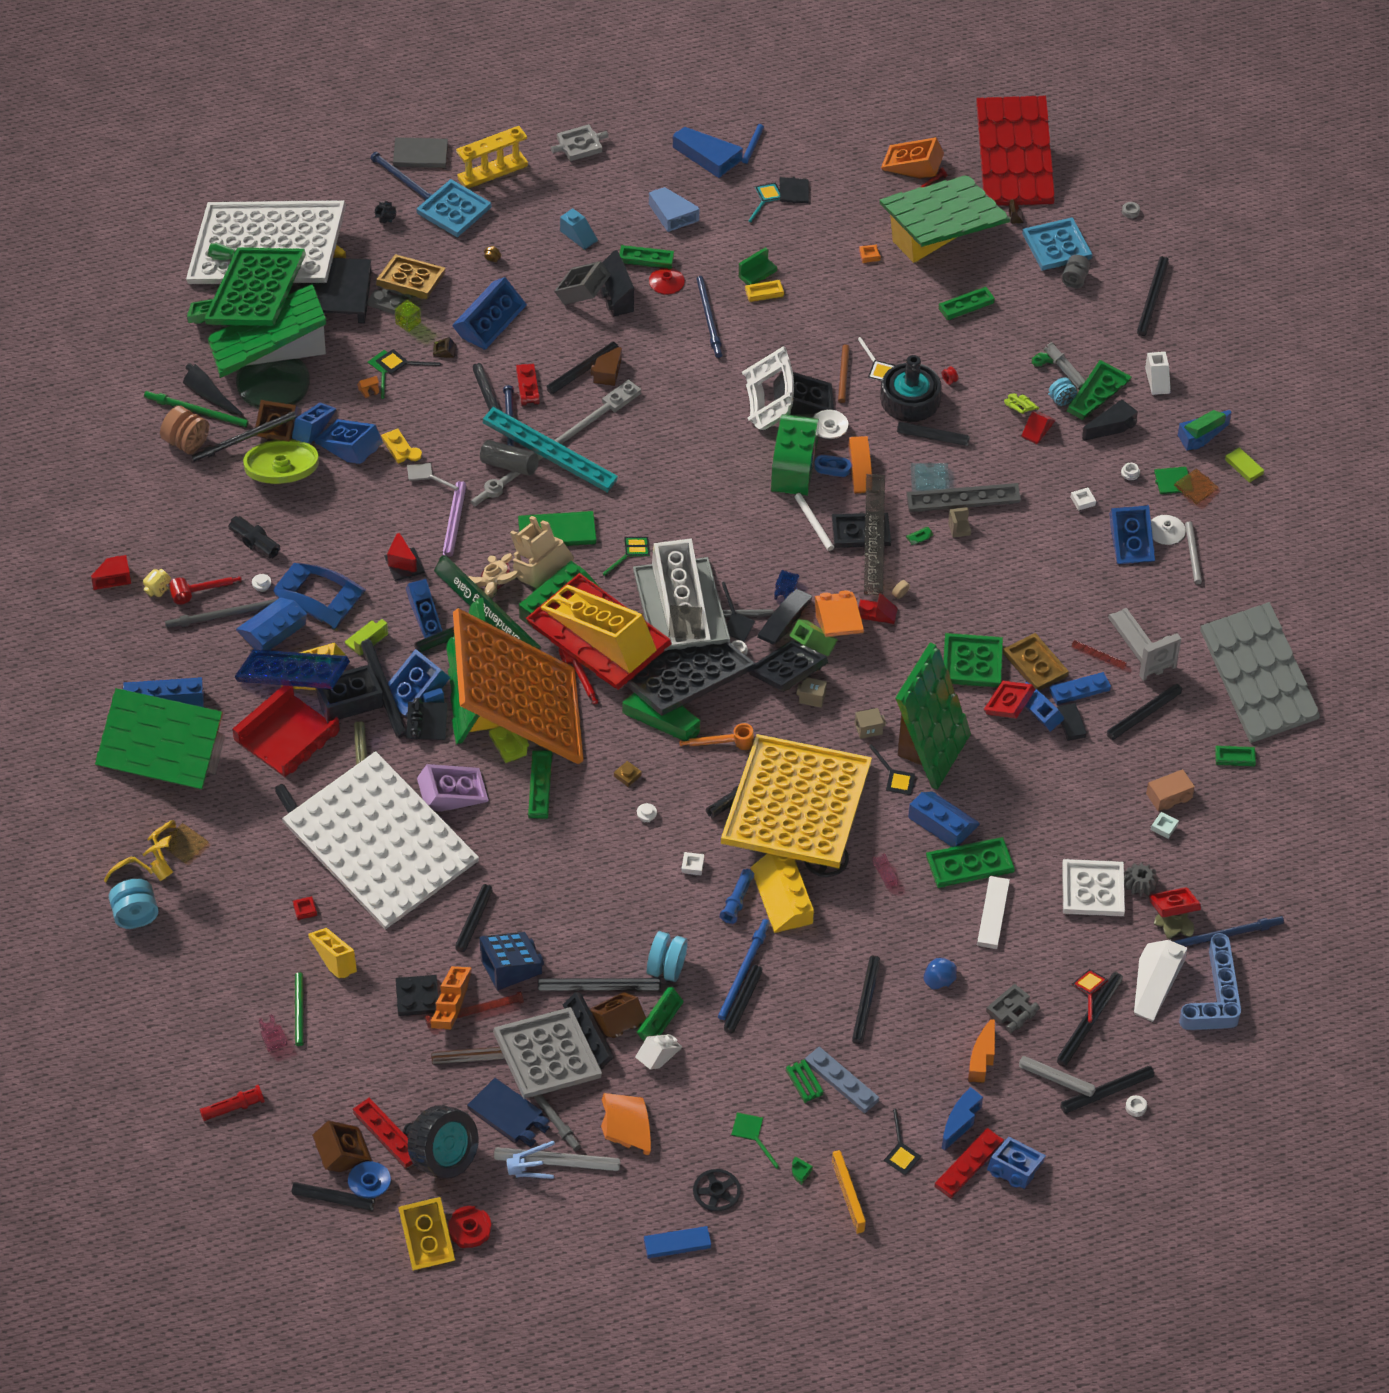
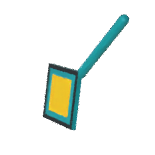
(767, 193)

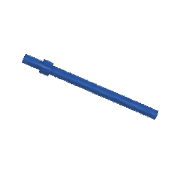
(758, 938)

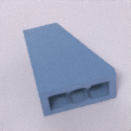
(672, 209)

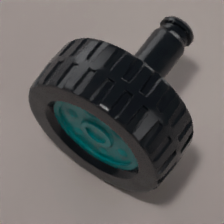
(910, 391)
(442, 1141)

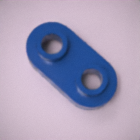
(834, 465)

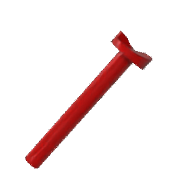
(942, 172)

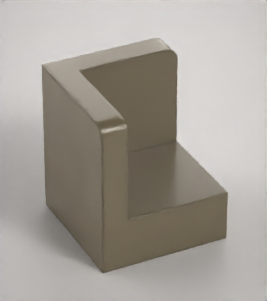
(959, 522)

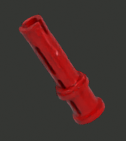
(241, 1100)

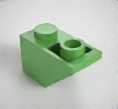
(813, 637)

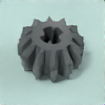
(1141, 879)

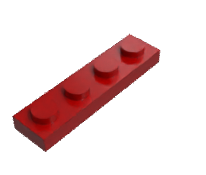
(384, 1130)
(969, 1163)

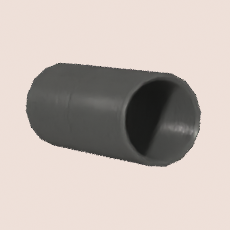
(509, 457)

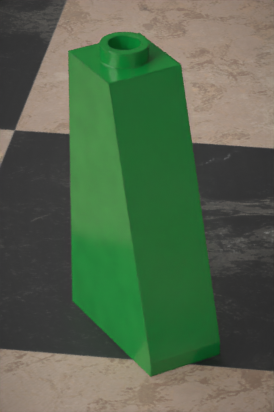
(677, 723)

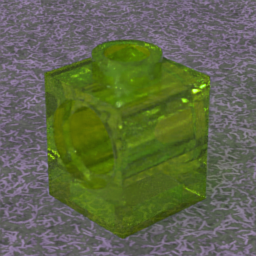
(407, 316)

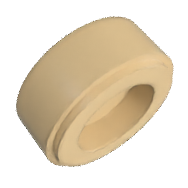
(901, 589)

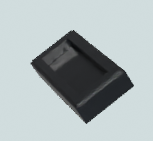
(1072, 724)

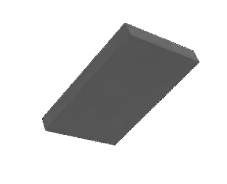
(420, 152)

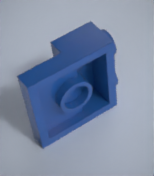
(1015, 1163)

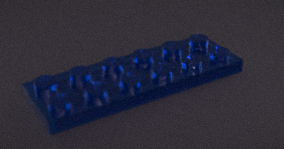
(292, 669)

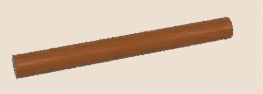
(843, 374)

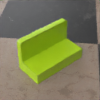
(371, 631)

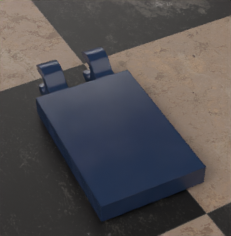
(508, 1112)

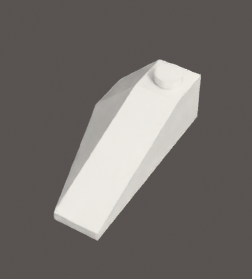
(1156, 975)

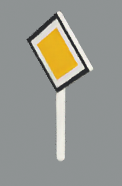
(878, 368)

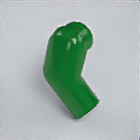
(1041, 358)

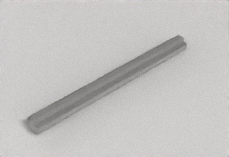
(561, 1159)

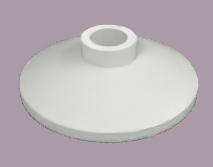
(831, 424)
(1167, 529)

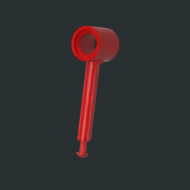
(182, 591)
(568, 659)

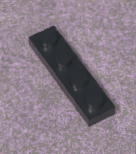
(590, 1029)

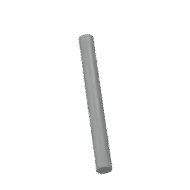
(1193, 552)

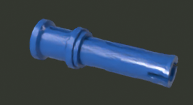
(735, 902)

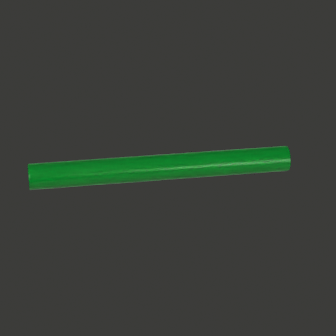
(299, 1037)

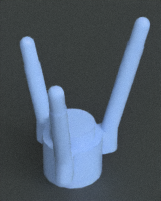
(517, 1165)

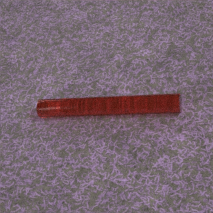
(1099, 654)

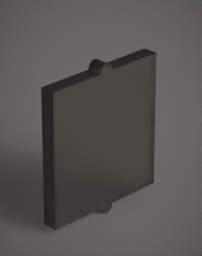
(685, 622)

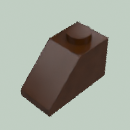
(607, 367)

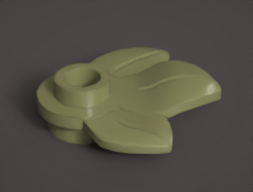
(1175, 924)

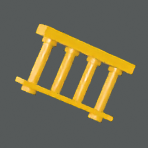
(495, 168)

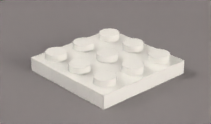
(1093, 887)

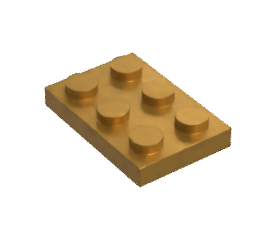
(1036, 662)

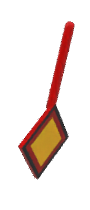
(1089, 983)

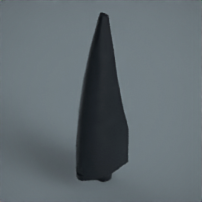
(202, 385)

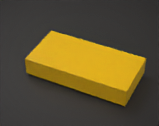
(764, 291)

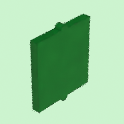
(1168, 477)

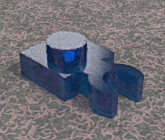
(785, 584)

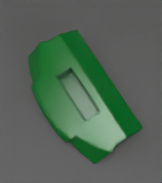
(920, 535)

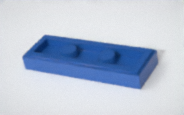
(677, 1242)

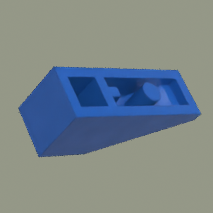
(312, 422)
(1191, 443)

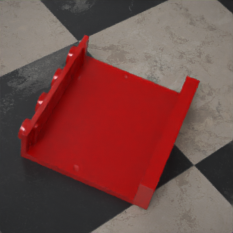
(284, 731)

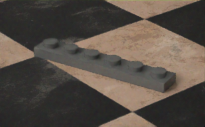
(963, 497)

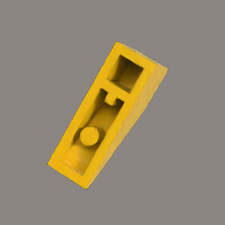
(334, 952)

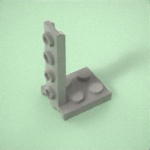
(1153, 656)

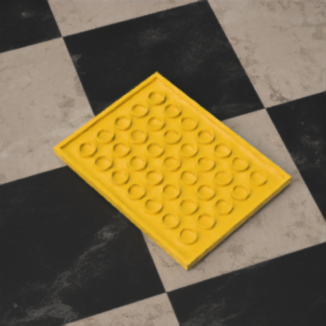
(796, 801)

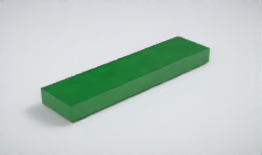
(540, 784)

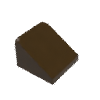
(1015, 213)
(444, 348)

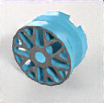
(1062, 390)

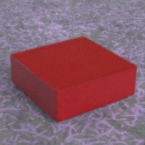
(304, 908)

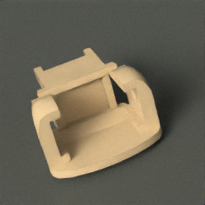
(542, 549)

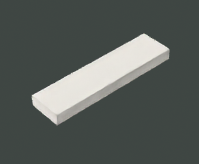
(993, 912)

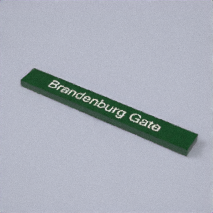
(470, 592)

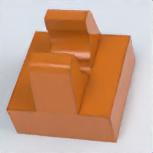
(369, 383)

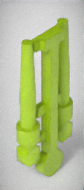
(1022, 401)

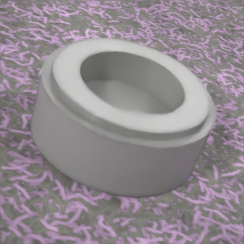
(1130, 210)

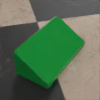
(1205, 423)

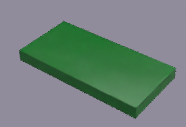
(571, 527)
(970, 862)

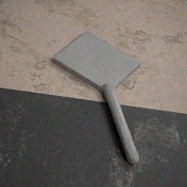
(424, 471)

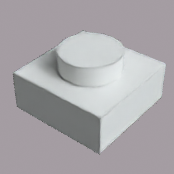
(1083, 499)
(693, 863)

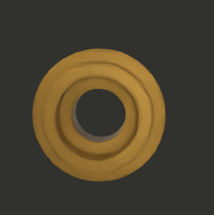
(492, 254)

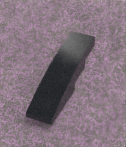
(784, 616)

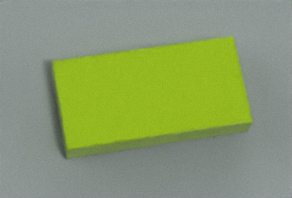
(1244, 465)

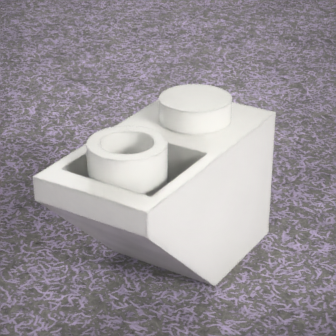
(1158, 373)
(658, 1050)

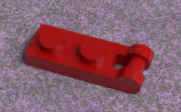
(527, 384)

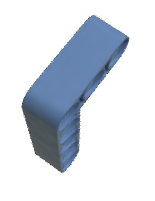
(1224, 1006)

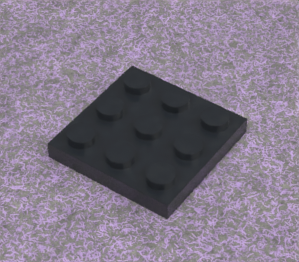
(788, 665)

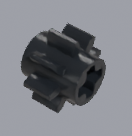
(385, 212)

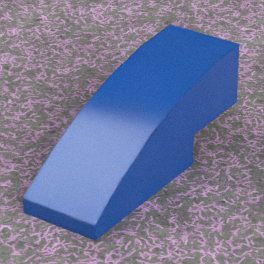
(961, 1117)

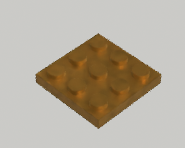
(410, 276)

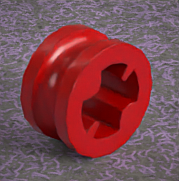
(950, 375)

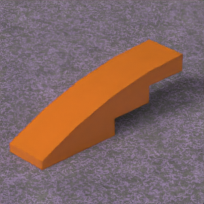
(451, 997)

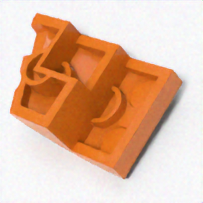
(626, 1121)

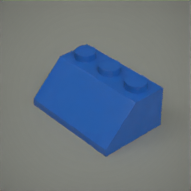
(273, 624)
(941, 818)

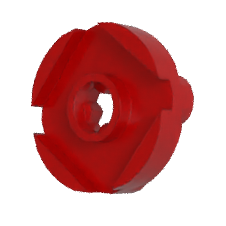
(469, 1238)

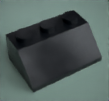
(618, 287)
(353, 694)

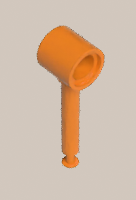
(738, 737)

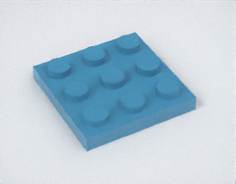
(454, 208)
(1056, 243)

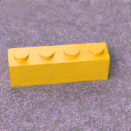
(782, 892)

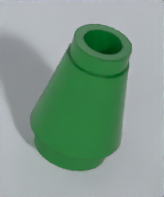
(220, 252)

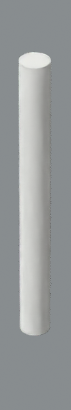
(814, 522)

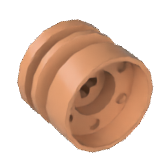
(184, 429)

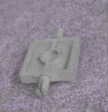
(579, 142)

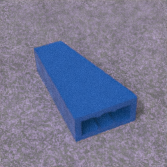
(707, 151)

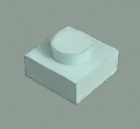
(1164, 825)

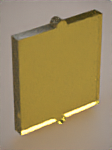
(185, 843)

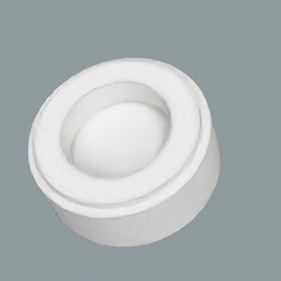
(1136, 1106)

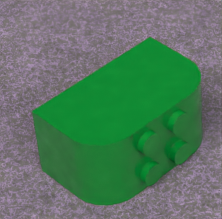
(794, 454)

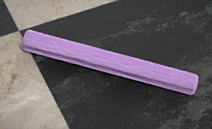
(454, 519)

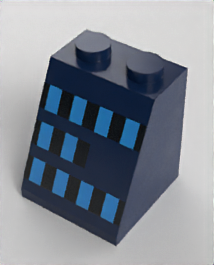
(509, 958)

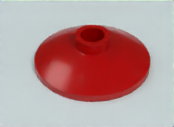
(666, 281)

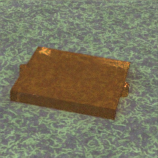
(1196, 486)

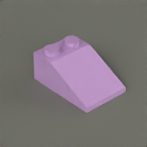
(451, 787)

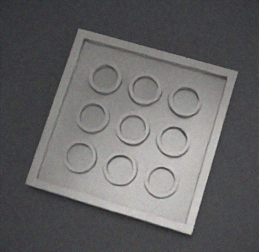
(547, 1052)

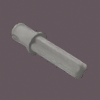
(1064, 364)

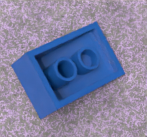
(350, 440)
(1132, 534)
(414, 679)

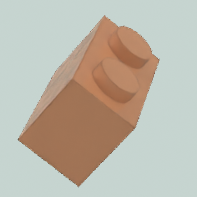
(1170, 790)

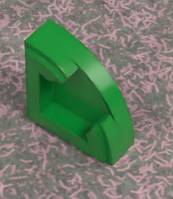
(800, 1170)

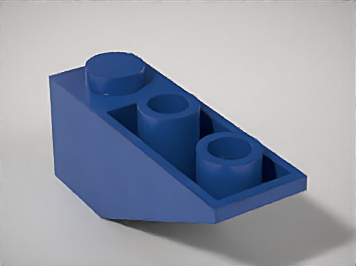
(423, 607)
(1044, 710)

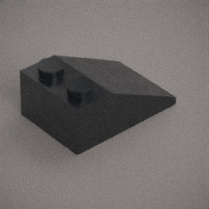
(809, 394)

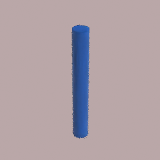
(752, 144)

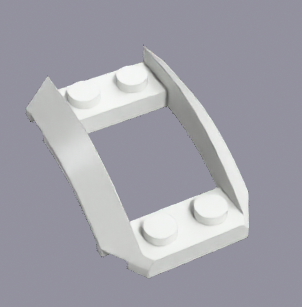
(768, 415)

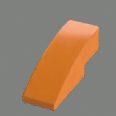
(860, 462)
(982, 1053)

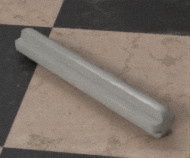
(1057, 1076)

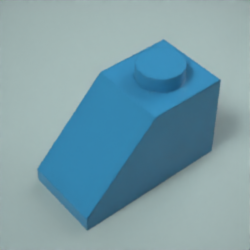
(577, 229)

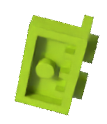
(509, 744)

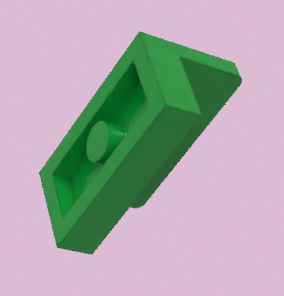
(756, 267)

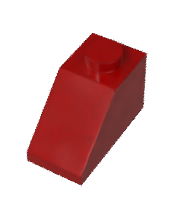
(111, 573)

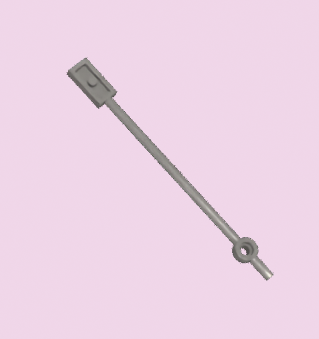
(614, 400)

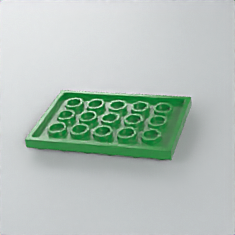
(255, 286)

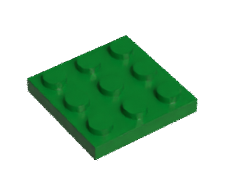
(973, 659)

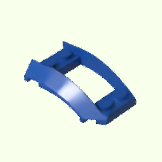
(336, 610)

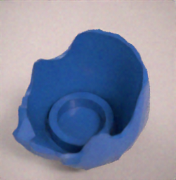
(940, 973)

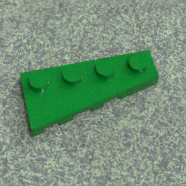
(1097, 389)

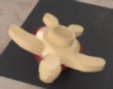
(495, 574)

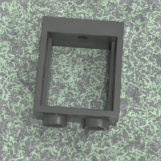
(582, 283)

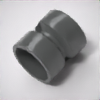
(1076, 271)

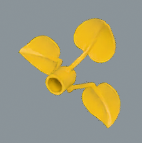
(159, 866)

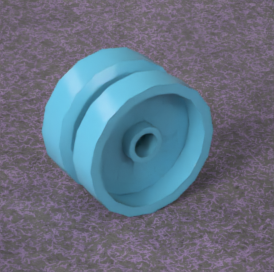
(133, 903)
(667, 956)

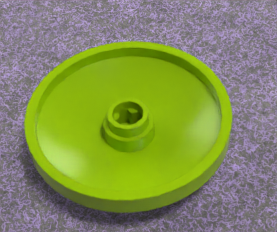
(280, 461)

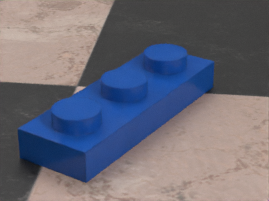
(1080, 688)

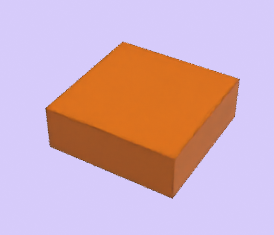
(869, 253)

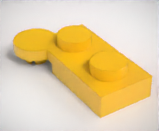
(399, 447)

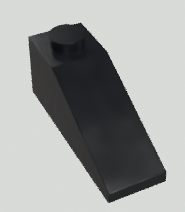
(1112, 421)

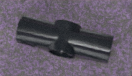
(254, 537)

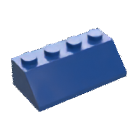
(490, 314)
(180, 690)

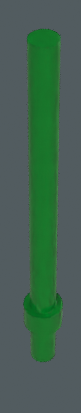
(164, 399)

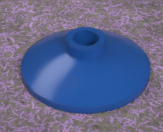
(369, 1172)

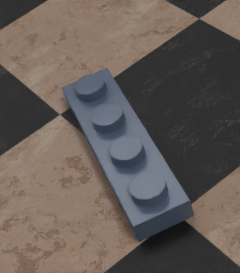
(841, 1080)

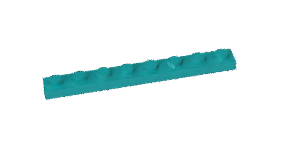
(550, 449)

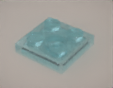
(929, 476)

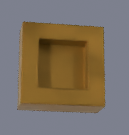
(627, 773)

